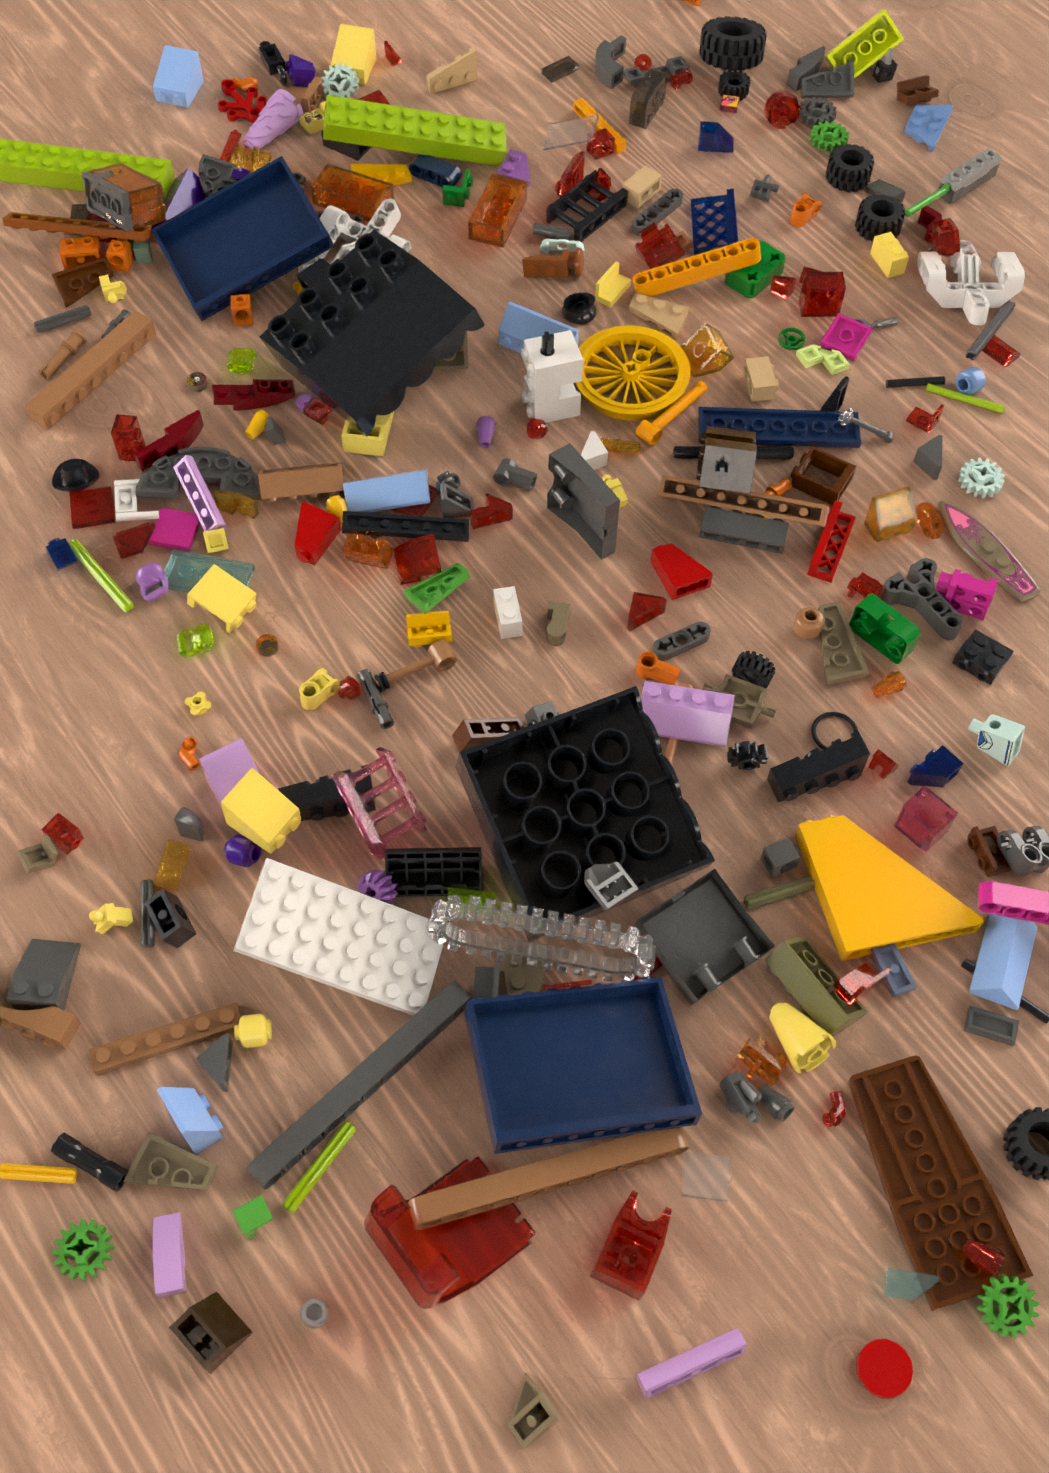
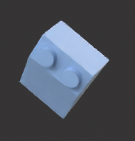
(192, 1117)

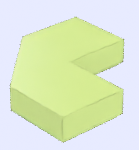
(813, 355)

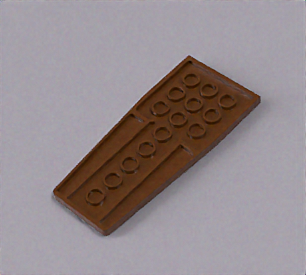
(932, 1181)

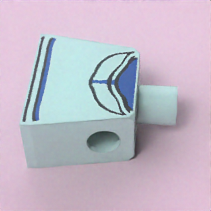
(998, 737)

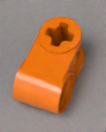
(804, 210)

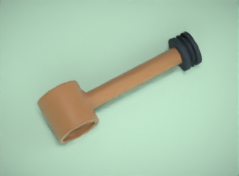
(440, 655)

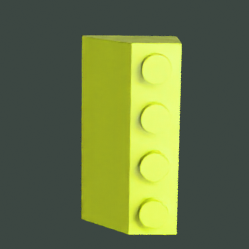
(866, 43)

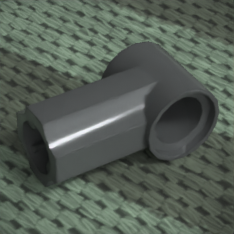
(510, 473)

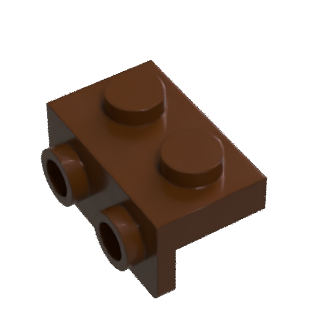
(916, 90)
(987, 851)

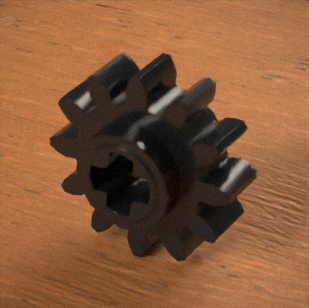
(747, 755)

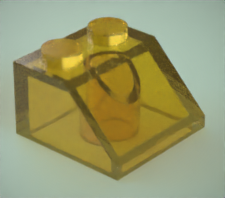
(707, 351)
(891, 514)

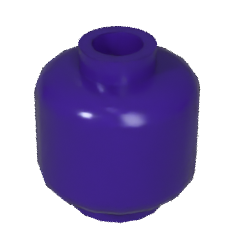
(242, 851)

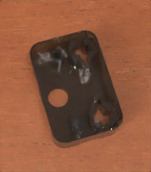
(648, 100)

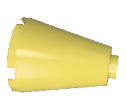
(801, 1038)

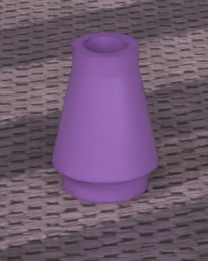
(485, 429)

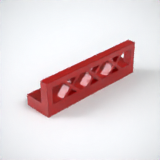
(825, 538)

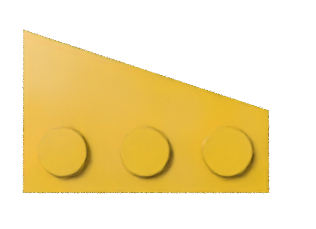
(391, 173)

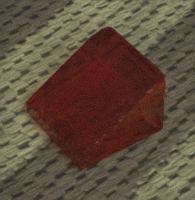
(391, 55)
(783, 286)

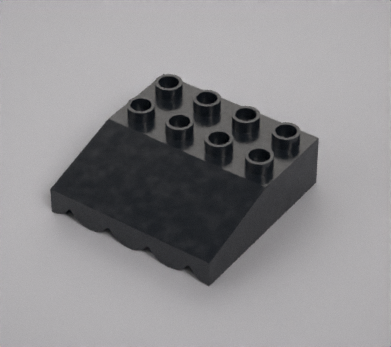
(370, 330)
(582, 796)

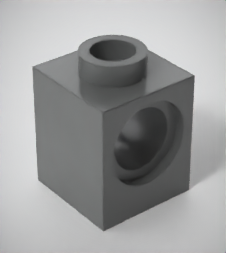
(780, 857)

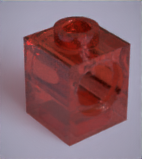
(601, 144)
(57, 827)

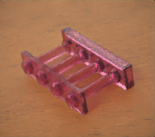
(356, 803)

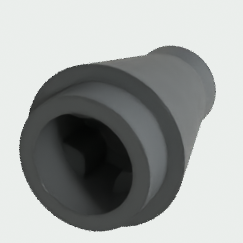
(776, 1103)

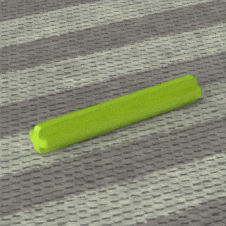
(318, 1167)

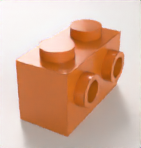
(79, 250)

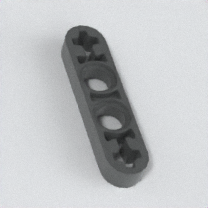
(643, 221)

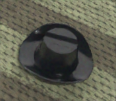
(74, 475)

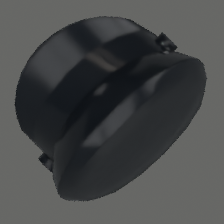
(579, 308)

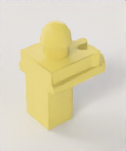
(112, 291)
(615, 486)
(109, 915)

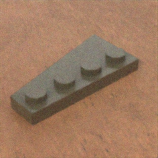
(839, 647)

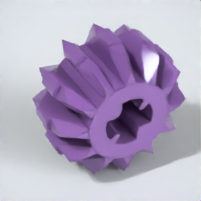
(377, 886)

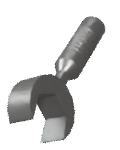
(880, 323)

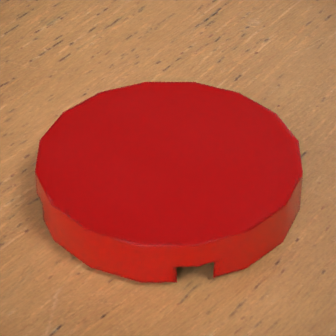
(884, 1368)

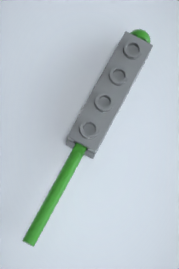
(962, 180)

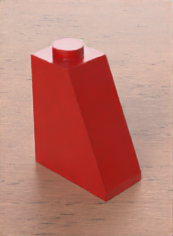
(314, 533)
(679, 571)

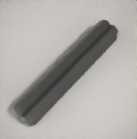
(62, 318)
(147, 927)

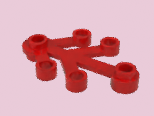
(252, 113)

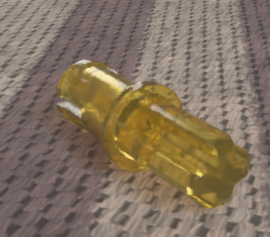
(619, 445)

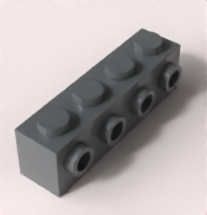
(744, 529)

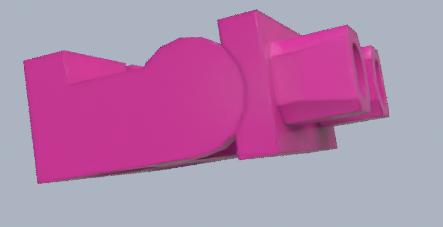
(967, 593)

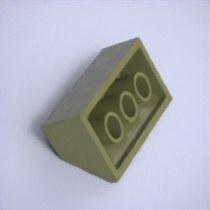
(811, 983)

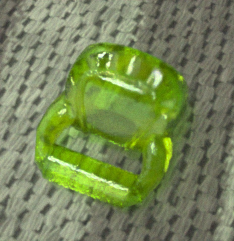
(241, 360)
(201, 640)

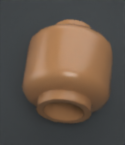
(808, 623)

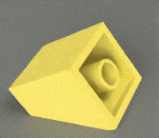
(355, 48)
(260, 812)

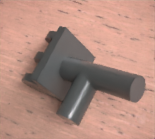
(762, 189)

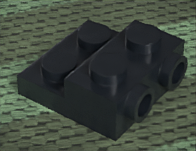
(982, 657)

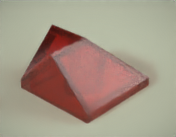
(133, 540)

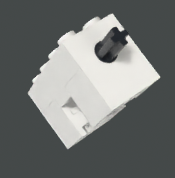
(552, 368)

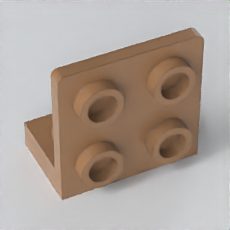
(308, 97)

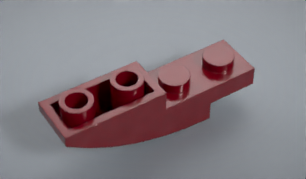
(258, 395)
(177, 437)

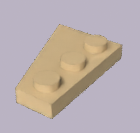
(456, 73)

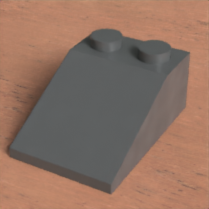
(44, 975)

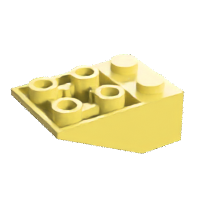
(374, 443)

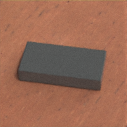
(991, 1025)

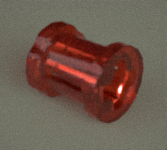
(681, 78)

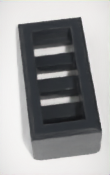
(837, 397)

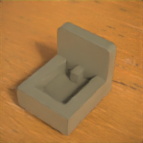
(39, 855)

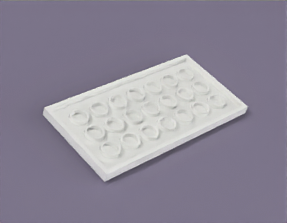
(340, 938)

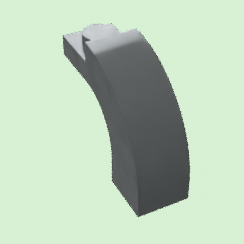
(606, 68)

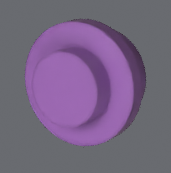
(303, 399)

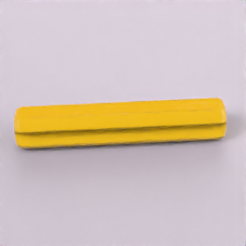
(38, 1173)

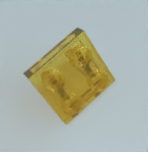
(250, 158)

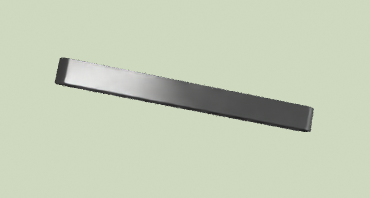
(358, 1086)

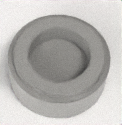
(314, 1313)

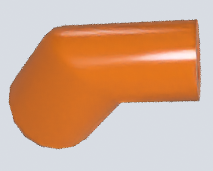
(245, 83)
(187, 753)

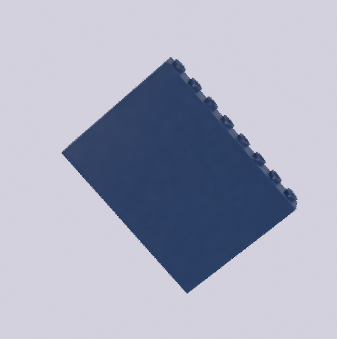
(242, 238)
(580, 1064)

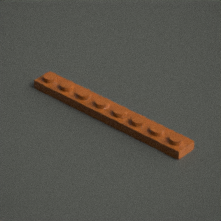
(75, 226)

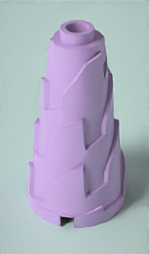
(273, 120)

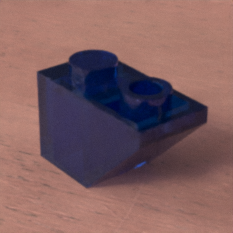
(714, 138)
(936, 770)

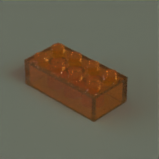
(350, 191)
(497, 210)

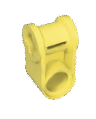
(320, 686)

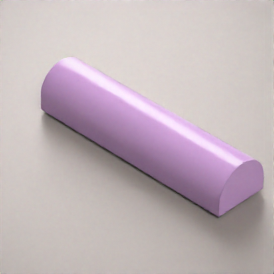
(199, 494)
(691, 1363)

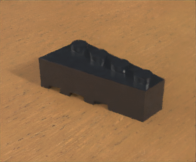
(819, 768)
(323, 797)

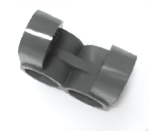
(1025, 853)

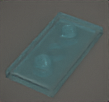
(187, 568)

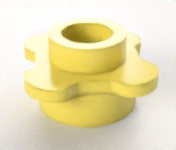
(198, 709)

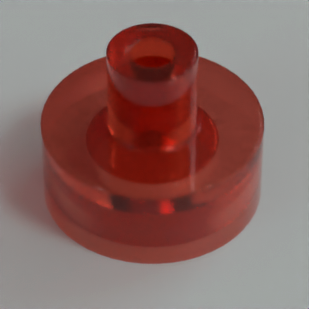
(640, 59)
(536, 428)
(349, 688)

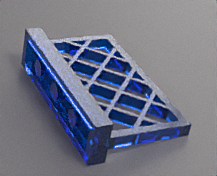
(728, 222)

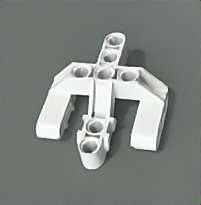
(339, 224)
(968, 292)

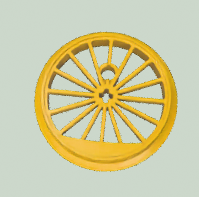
(634, 374)

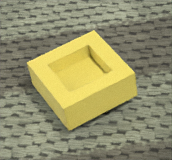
(215, 540)

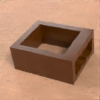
(828, 463)

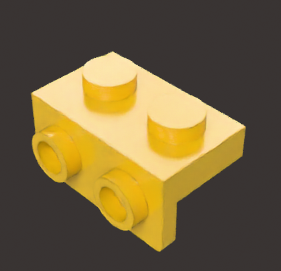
(428, 628)

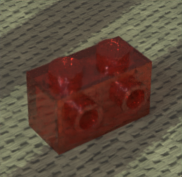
(945, 237)
(127, 436)

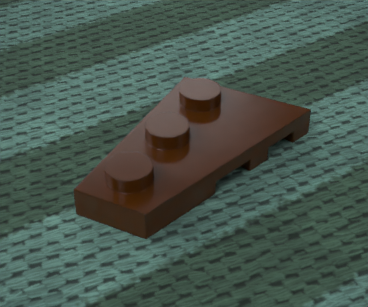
(81, 279)

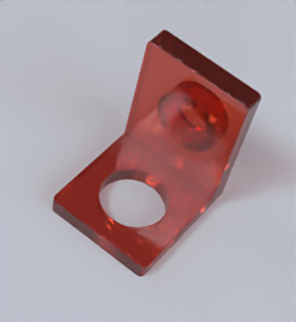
(604, 180)
(923, 419)

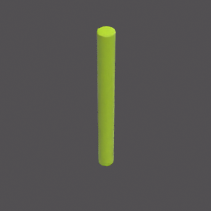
(965, 398)

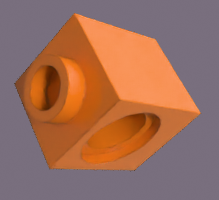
(120, 256)
(242, 310)

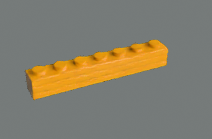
(583, 109)

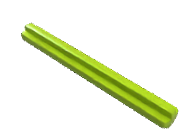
(101, 575)

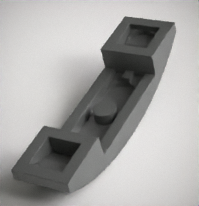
(673, 66)

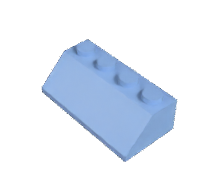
(522, 324)

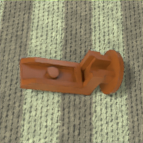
(554, 266)

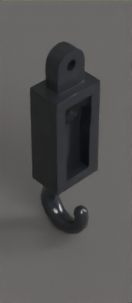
(273, 60)

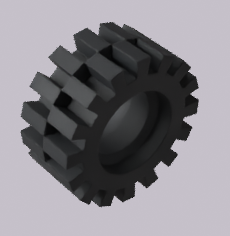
(734, 84)
(754, 669)

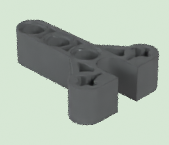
(923, 597)

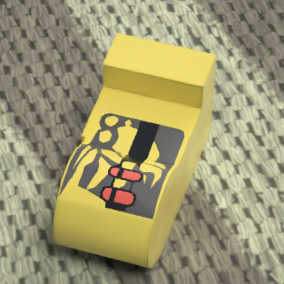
(313, 121)

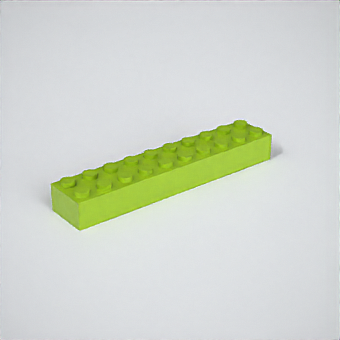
(414, 130)
(63, 166)

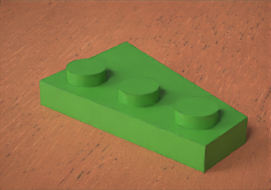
(435, 588)

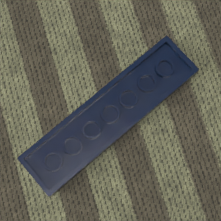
(784, 426)

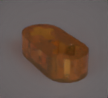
(933, 519)

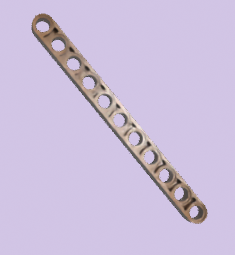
(545, 1176)

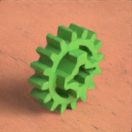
(830, 136)
(82, 1237)
(1015, 1297)

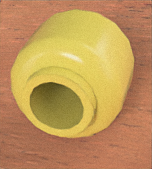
(253, 1030)

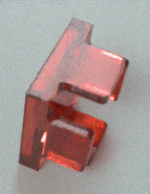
(658, 246)

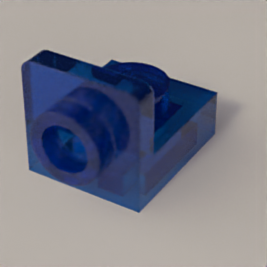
(60, 553)

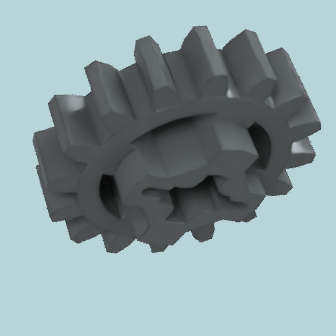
(817, 111)

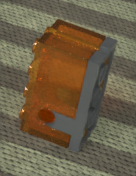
(124, 196)

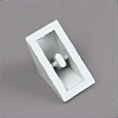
(595, 452)

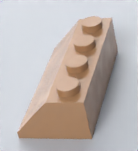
(301, 480)

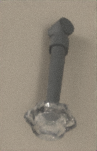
(847, 417)

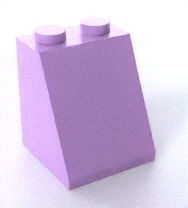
(227, 767)

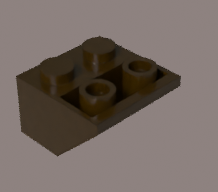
(211, 1331)

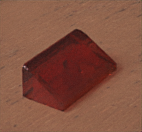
(1001, 351)

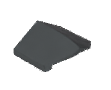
(609, 884)

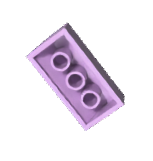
(688, 713)

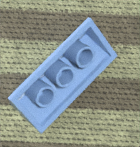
(387, 491)
(1003, 960)

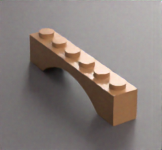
(48, 1024)

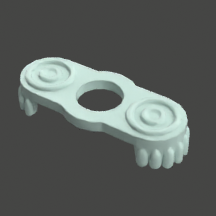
(552, 244)

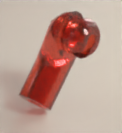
(837, 1112)

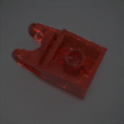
(632, 1238)

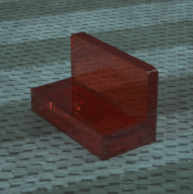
(859, 982)

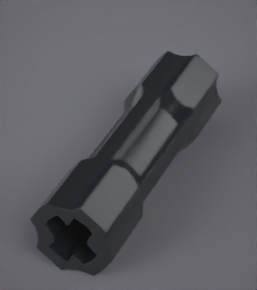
(104, 1170)

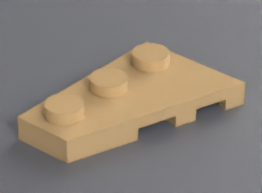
(663, 313)

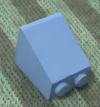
(178, 76)

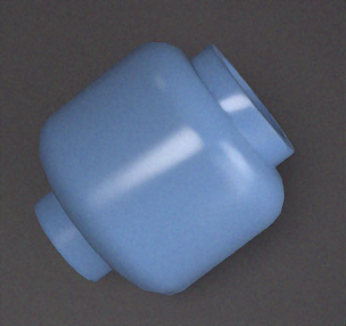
(970, 380)

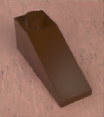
(478, 731)

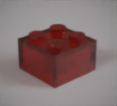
(822, 294)

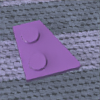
(515, 166)

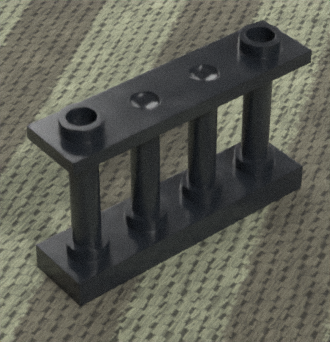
(591, 220)

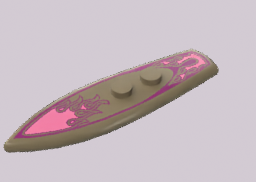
(988, 552)

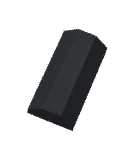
(433, 870)

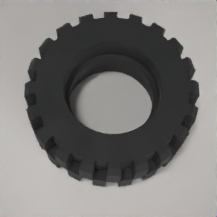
(732, 43)

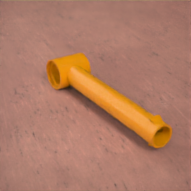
(652, 431)

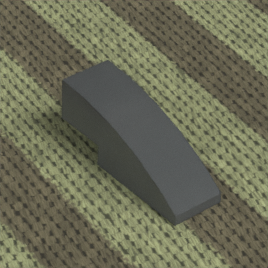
(806, 66)

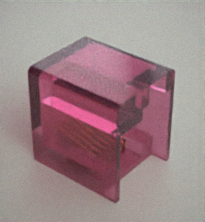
(925, 818)

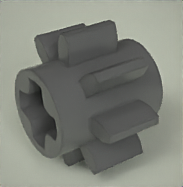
(450, 479)

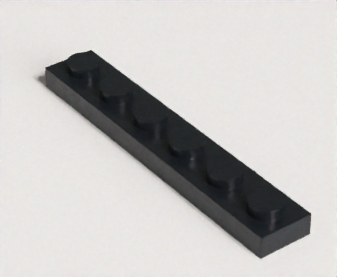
(405, 526)

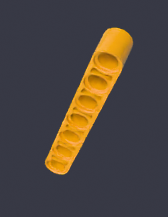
(698, 267)

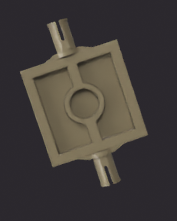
(747, 700)

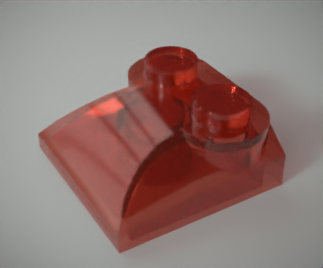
(571, 175)

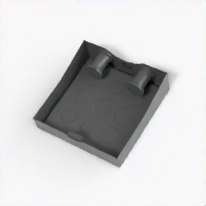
(583, 500)
(704, 936)

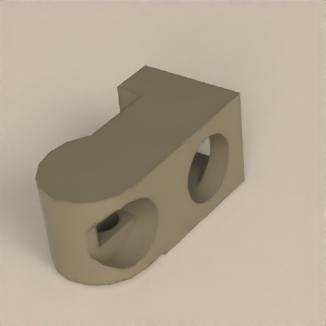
(557, 628)

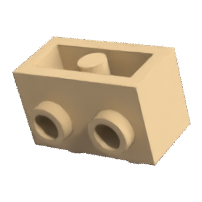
(642, 186)
(760, 378)

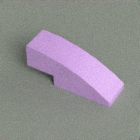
(168, 1255)

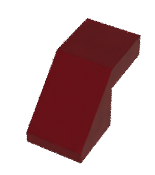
(926, 218)

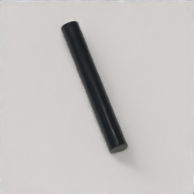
(915, 381)

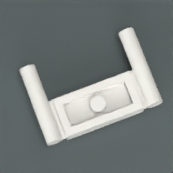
(127, 502)

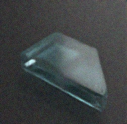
(907, 1284)

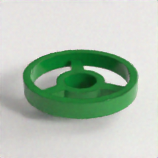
(791, 345)

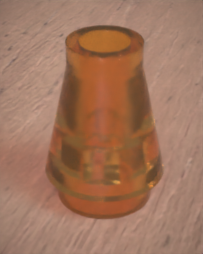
(890, 684)

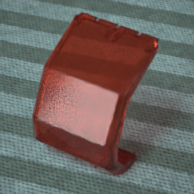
(451, 1256)

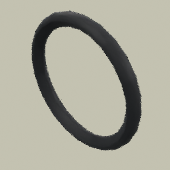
(828, 714)

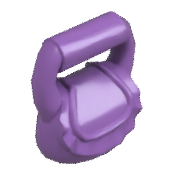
(150, 576)

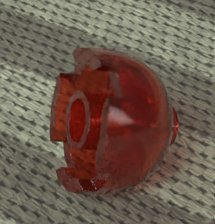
(781, 109)

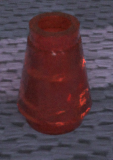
(983, 1256)

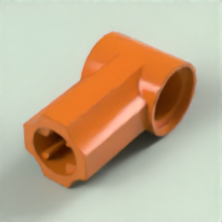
(658, 669)

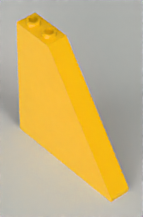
(875, 894)

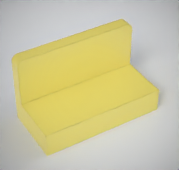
(611, 286)

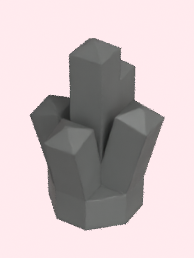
(741, 1096)

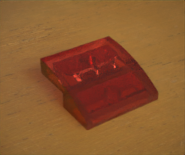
(417, 559)

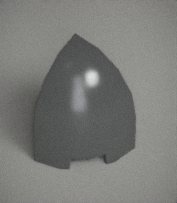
(189, 824)

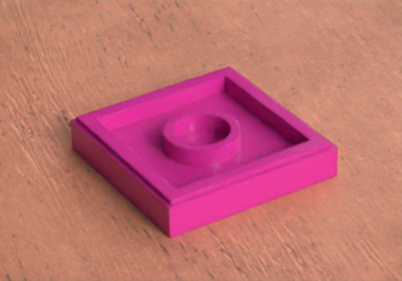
(846, 336)
(175, 529)

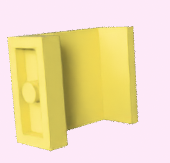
(223, 597)

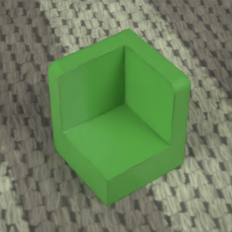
(252, 1216)

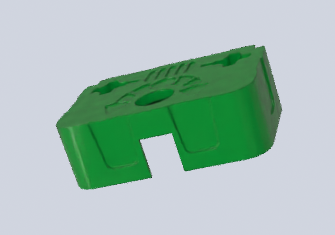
(755, 278)
(890, 637)

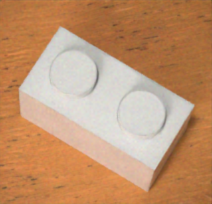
(507, 612)

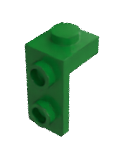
(458, 195)

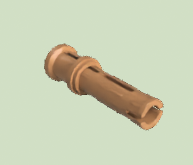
(68, 348)

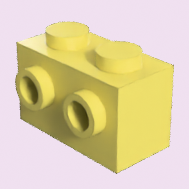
(889, 254)

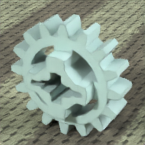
(334, 76)
(981, 477)

